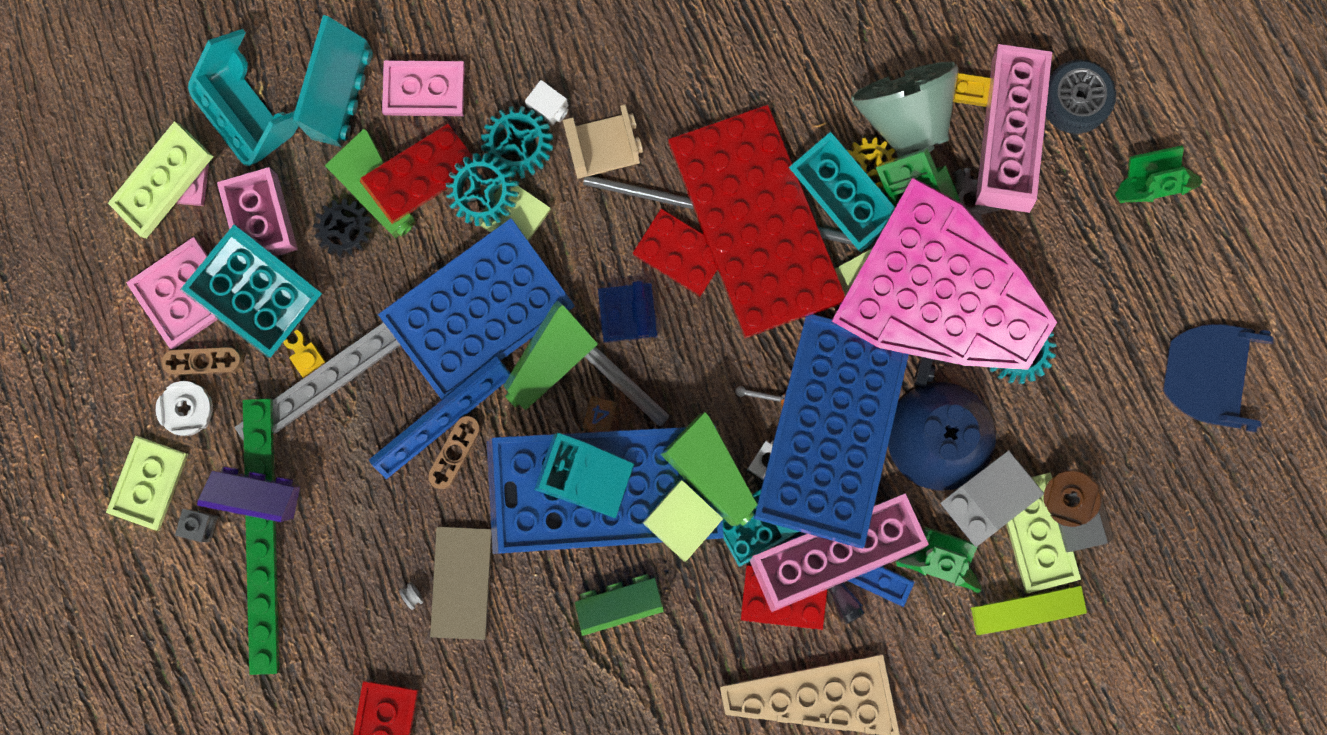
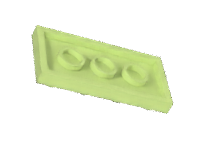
(160, 180)
(1040, 546)

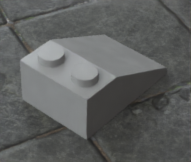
(992, 498)

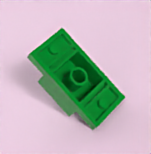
(899, 172)

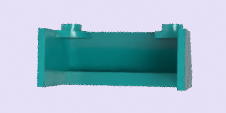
(232, 104)

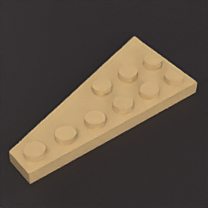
(831, 696)

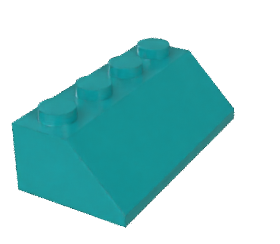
(844, 191)

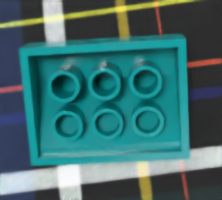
(332, 83)
(251, 291)

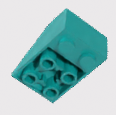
(584, 475)
(754, 537)

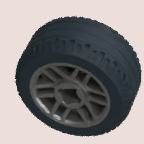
(1095, 98)

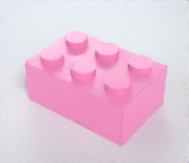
(259, 209)

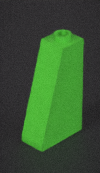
(354, 162)
(548, 357)
(708, 467)

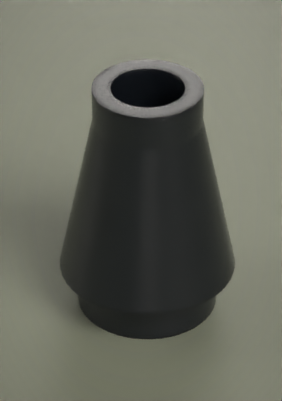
(846, 603)

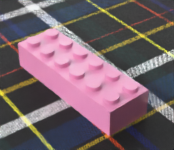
(1014, 128)
(816, 563)

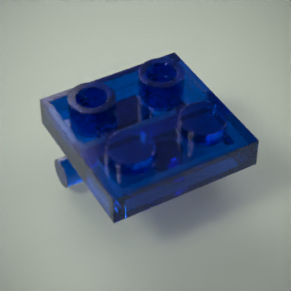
(627, 312)

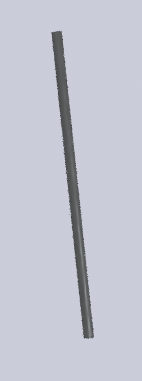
(683, 201)

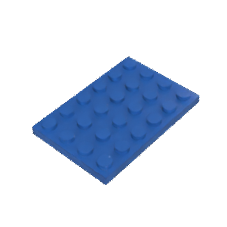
(475, 308)

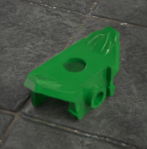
(1157, 176)
(945, 559)

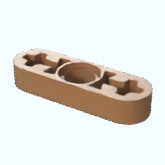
(222, 353)
(438, 467)

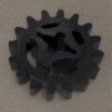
(353, 224)

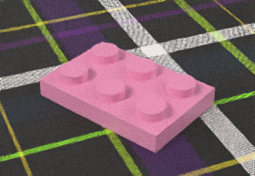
(423, 88)

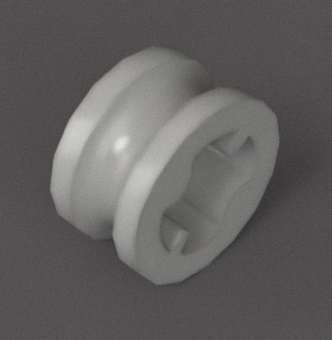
(411, 596)

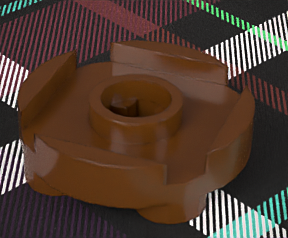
(1058, 506)

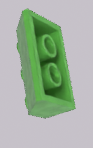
(618, 604)

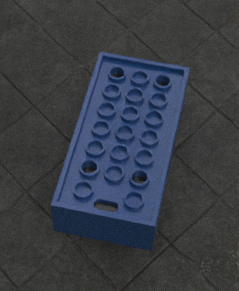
(539, 522)

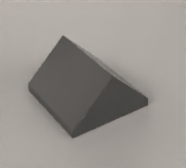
(1087, 535)

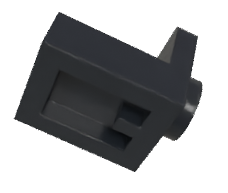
(925, 371)

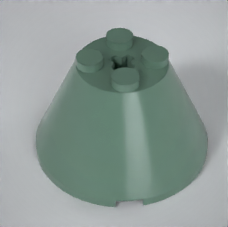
(911, 109)

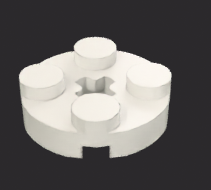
(172, 398)

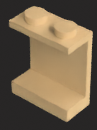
(603, 144)

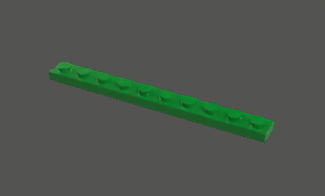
(261, 544)

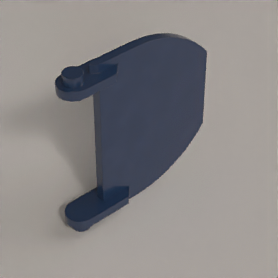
(1209, 371)

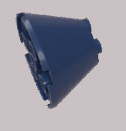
(919, 442)

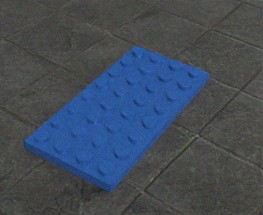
(832, 434)

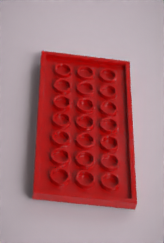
(756, 221)

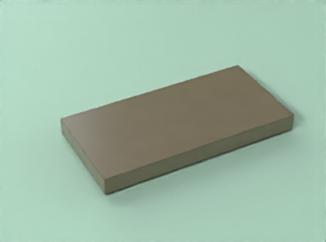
(461, 583)

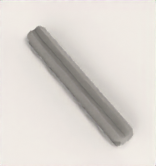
(627, 386)

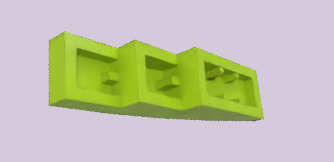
(1028, 610)

